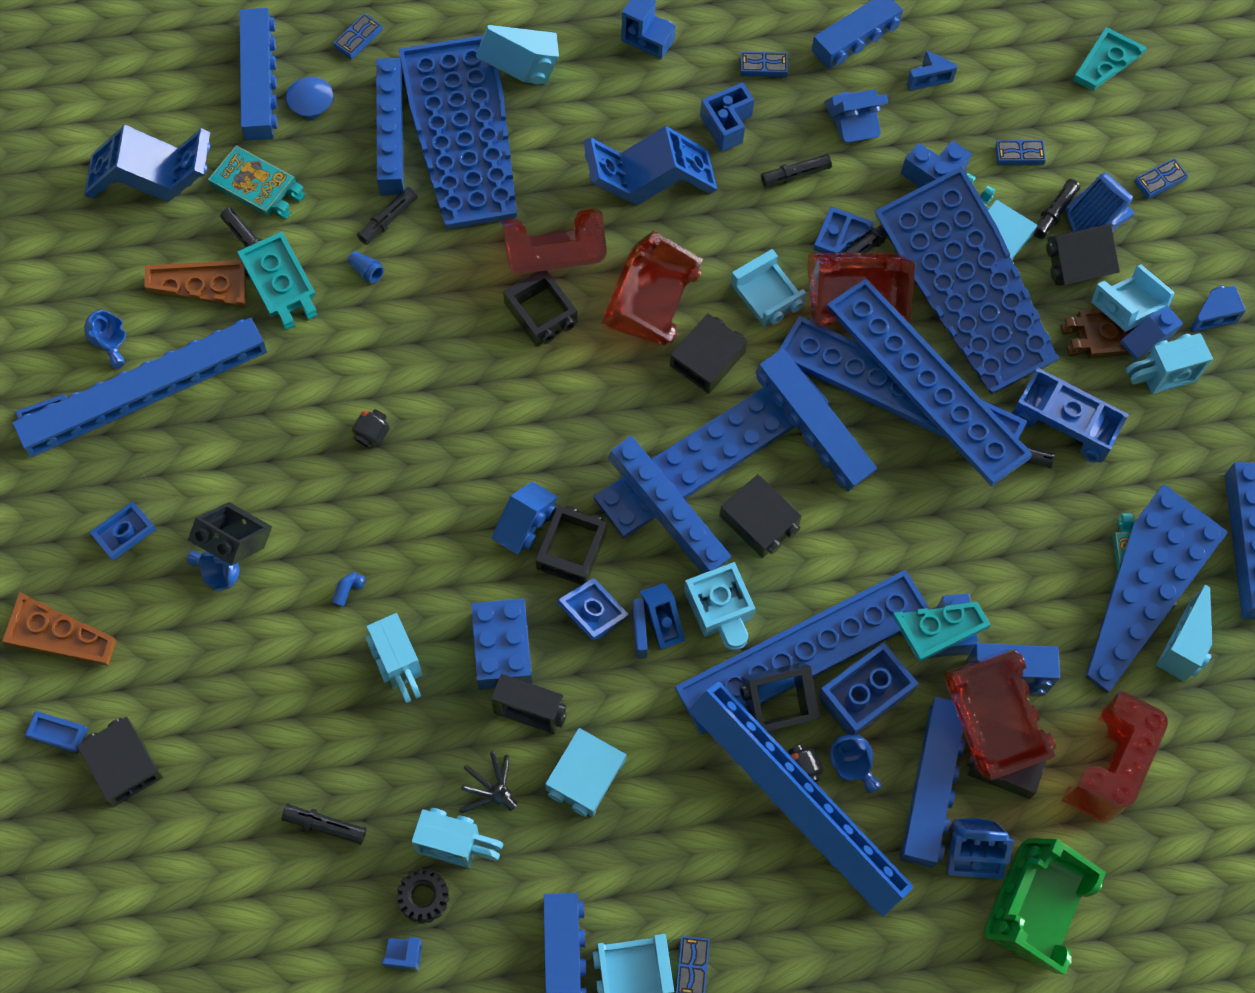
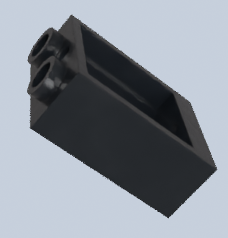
(529, 288)
(229, 517)
(564, 568)
(805, 692)
(528, 704)

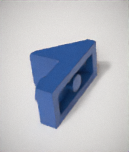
(934, 72)

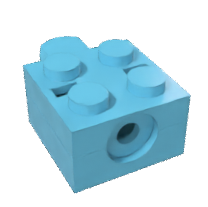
(1172, 363)
(718, 607)
(395, 653)
(452, 839)

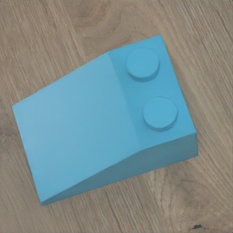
(520, 52)
(1190, 640)

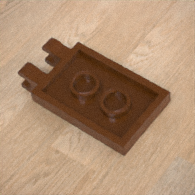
(1097, 334)

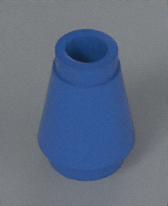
(366, 267)

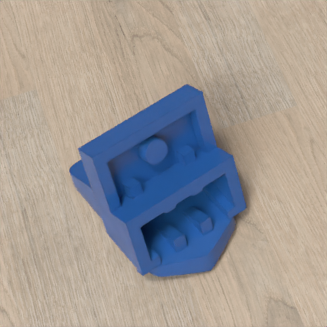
(856, 114)
(1100, 204)
(978, 849)

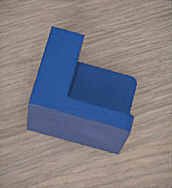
(403, 954)

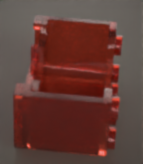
(998, 714)
(1138, 732)

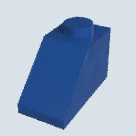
(1219, 309)
(1154, 329)
(662, 615)

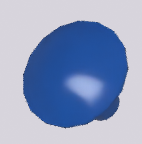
(310, 97)

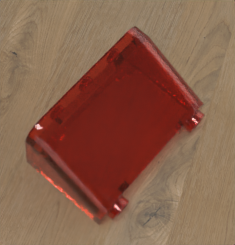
(555, 250)
(838, 272)
(651, 289)

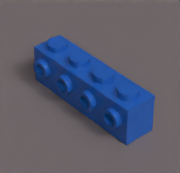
(856, 31)

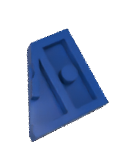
(841, 231)

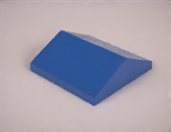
(122, 530)
(593, 609)

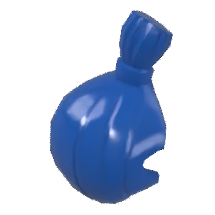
(106, 333)
(214, 570)
(853, 760)

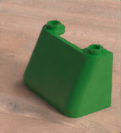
(1041, 901)

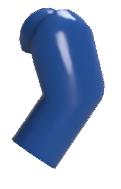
(347, 583)

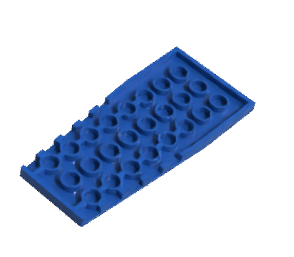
(461, 130)
(969, 278)

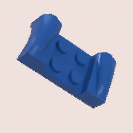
(1072, 413)

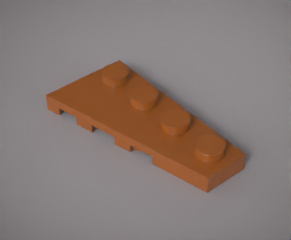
(204, 281)
(48, 631)

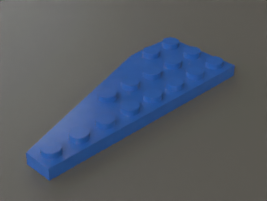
(1158, 563)

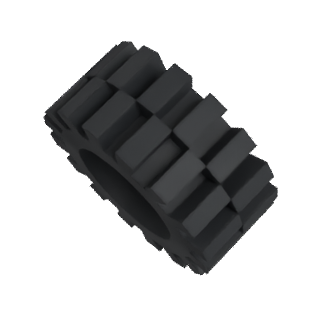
(410, 883)

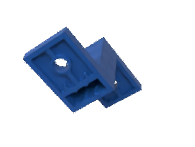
(147, 163)
(649, 166)

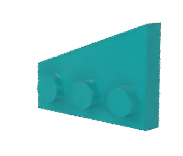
(1107, 58)
(940, 628)

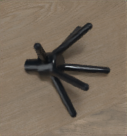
(498, 792)

